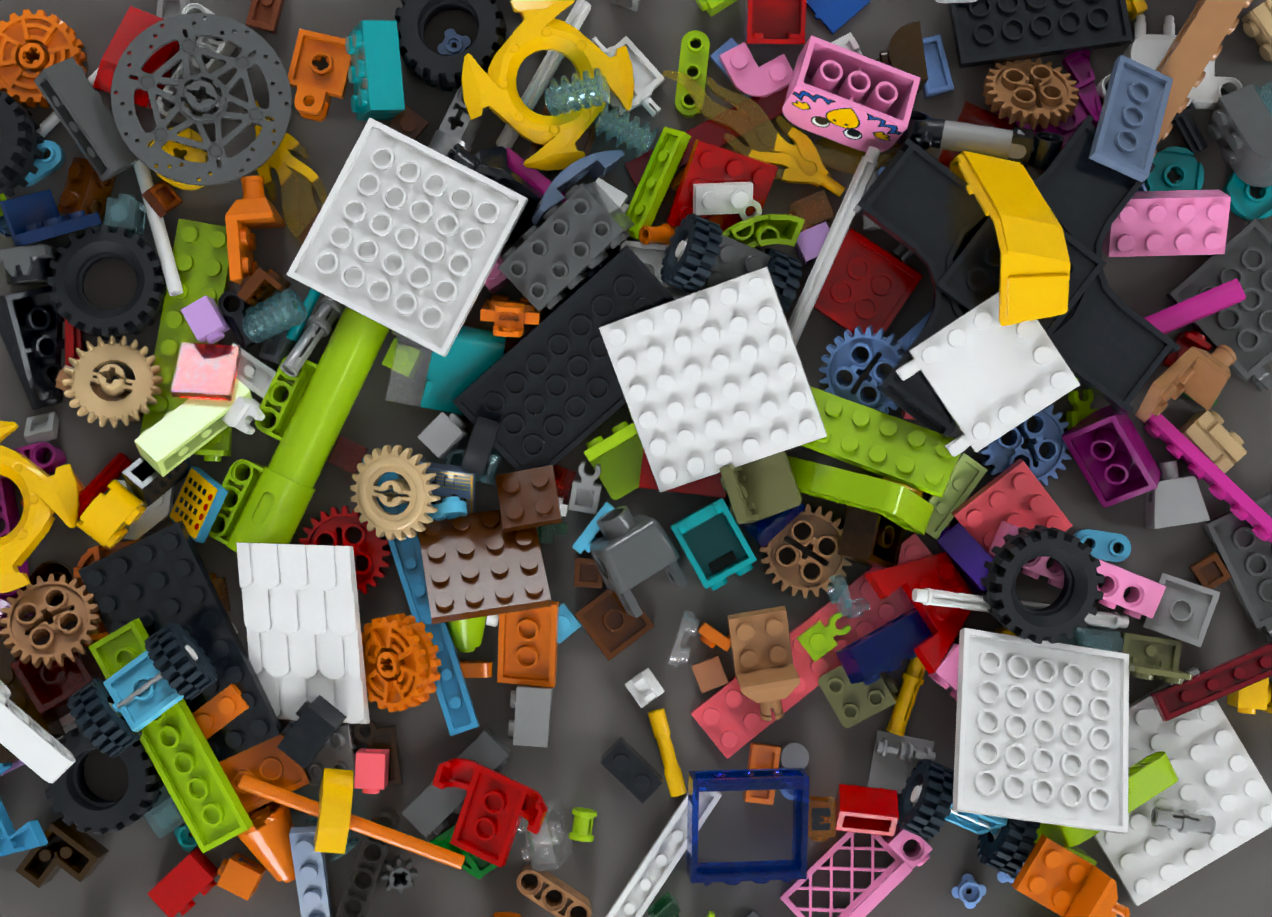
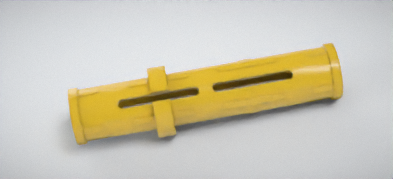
(906, 697)

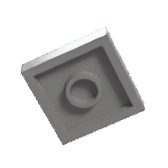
(1183, 610)

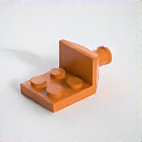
(248, 214)
(1067, 883)

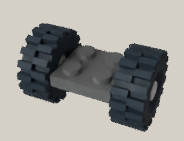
(705, 257)

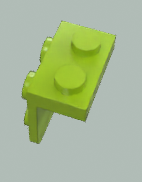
(619, 459)

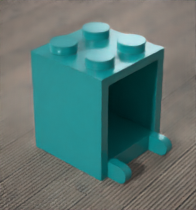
(709, 535)

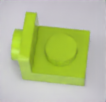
(217, 447)

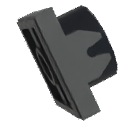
(28, 263)

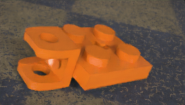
(318, 85)
(509, 315)

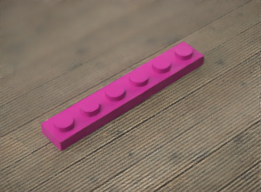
(1202, 467)

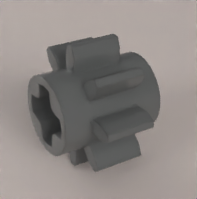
(399, 882)

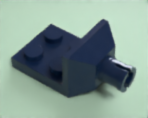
(37, 219)

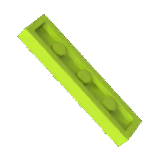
(656, 179)

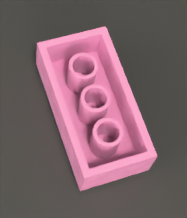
(1170, 224)

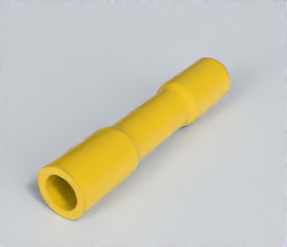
(671, 768)

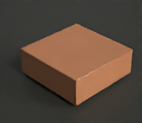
(709, 674)

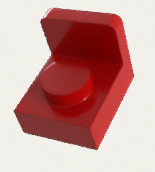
(1186, 341)

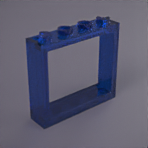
(743, 780)

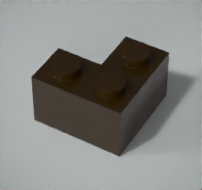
(66, 849)

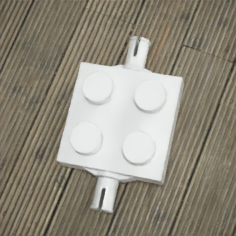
(645, 76)

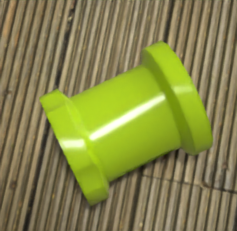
(582, 824)

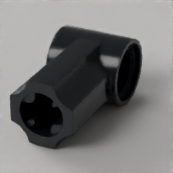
(235, 318)

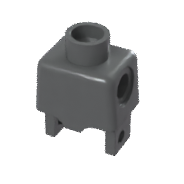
(632, 553)

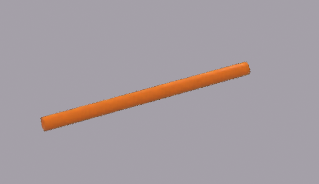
(357, 823)

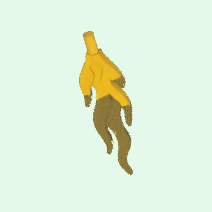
(750, 121)
(295, 182)

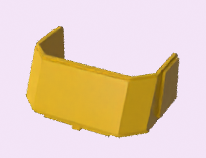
(1028, 236)

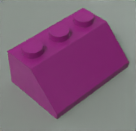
(1112, 456)

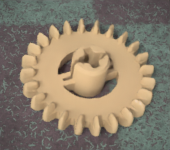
(84, 375)
(414, 486)

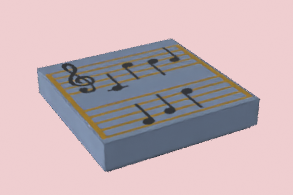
(452, 483)

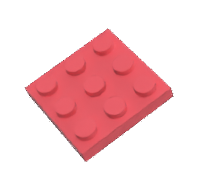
(1012, 498)

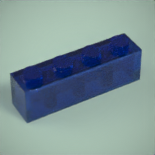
(884, 648)

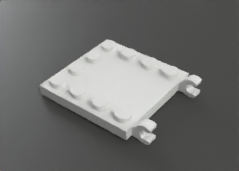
(990, 373)

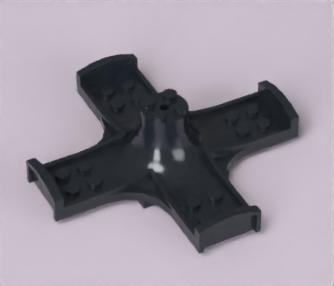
(947, 229)

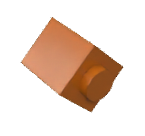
(240, 875)

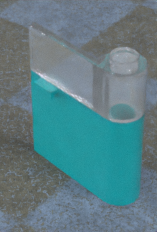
(432, 381)

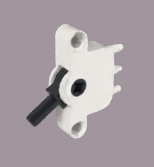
(1150, 51)

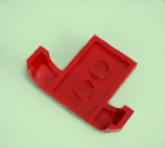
(489, 809)

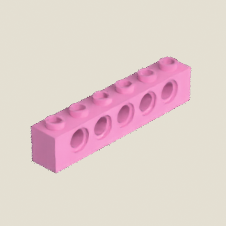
(1143, 594)

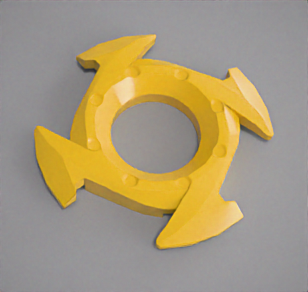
(499, 90)
(41, 498)

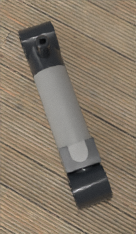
(1013, 145)

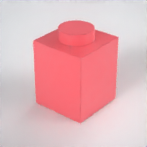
(371, 770)

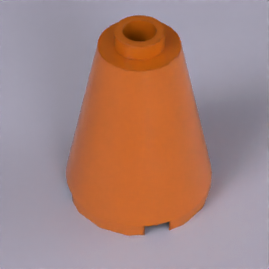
(270, 840)

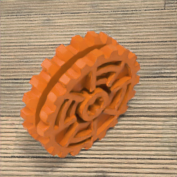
(28, 39)
(399, 662)

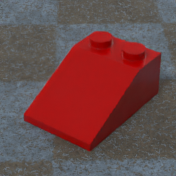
(132, 25)

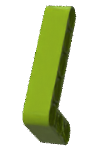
(863, 492)
(1145, 781)

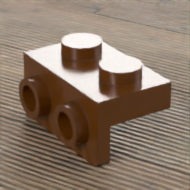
(85, 190)
(261, 285)

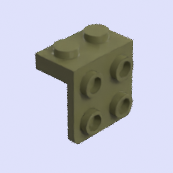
(760, 488)
(1154, 657)
(856, 701)

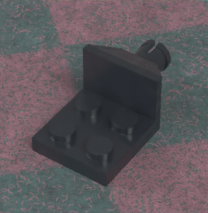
(493, 165)

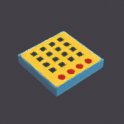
(198, 503)

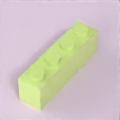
(185, 430)

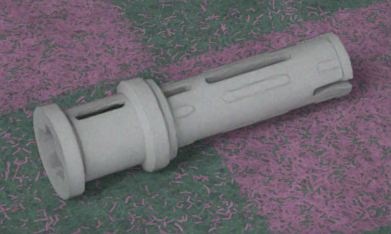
(317, 327)

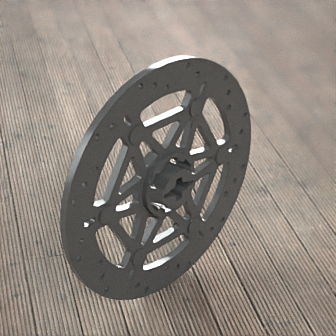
(193, 88)

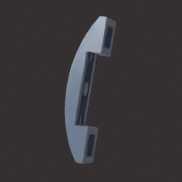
(595, 165)

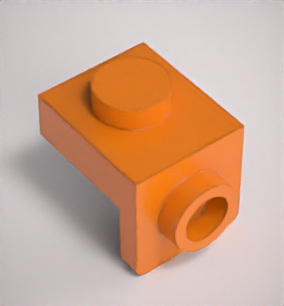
(713, 637)

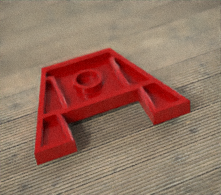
(944, 622)

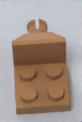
(1195, 374)
(763, 658)

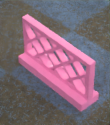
(869, 896)

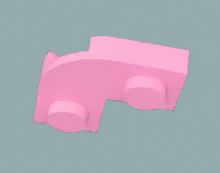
(755, 80)

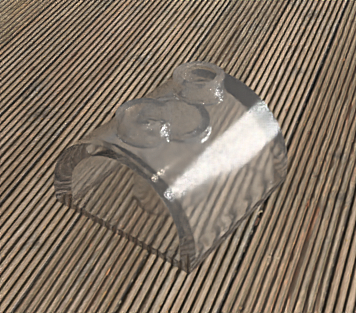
(551, 845)

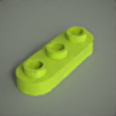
(692, 59)

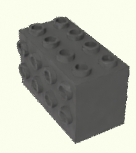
(566, 245)

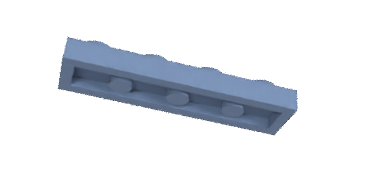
(310, 873)

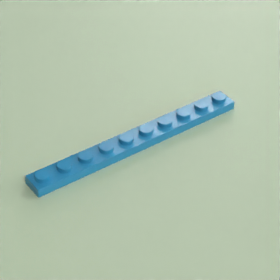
(451, 687)

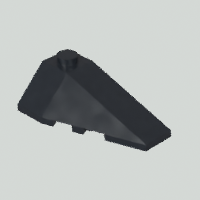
(34, 342)

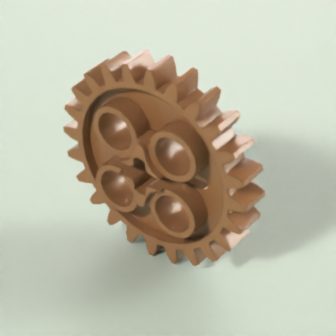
(1030, 93)
(792, 573)
(62, 642)

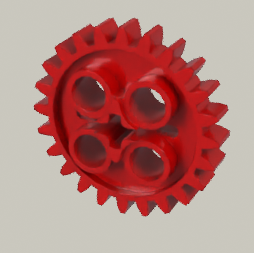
(369, 545)

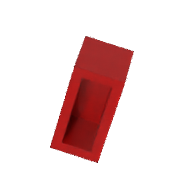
(866, 810)
(189, 878)

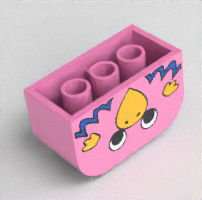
(849, 97)

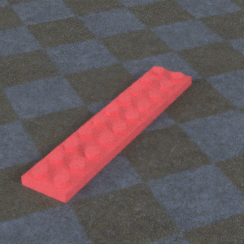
(735, 719)

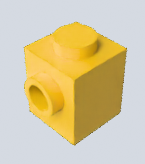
(1251, 697)

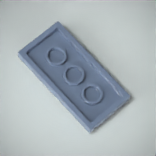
(1131, 118)

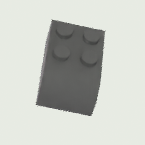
(1244, 135)

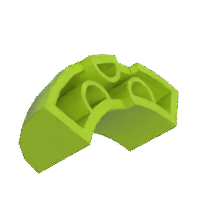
(767, 230)

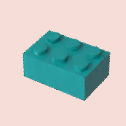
(375, 70)

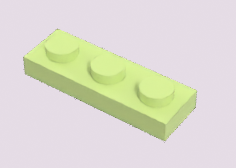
(962, 483)

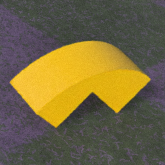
(334, 811)

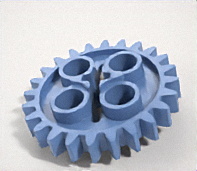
(845, 358)
(1048, 431)

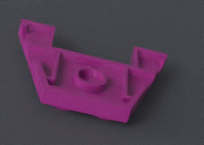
(1089, 102)

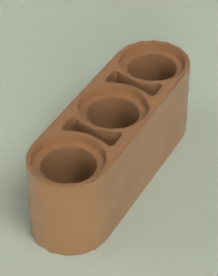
(548, 882)

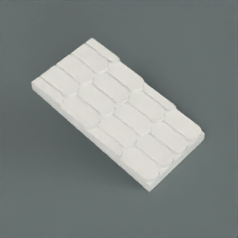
(304, 626)

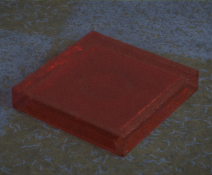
(206, 371)

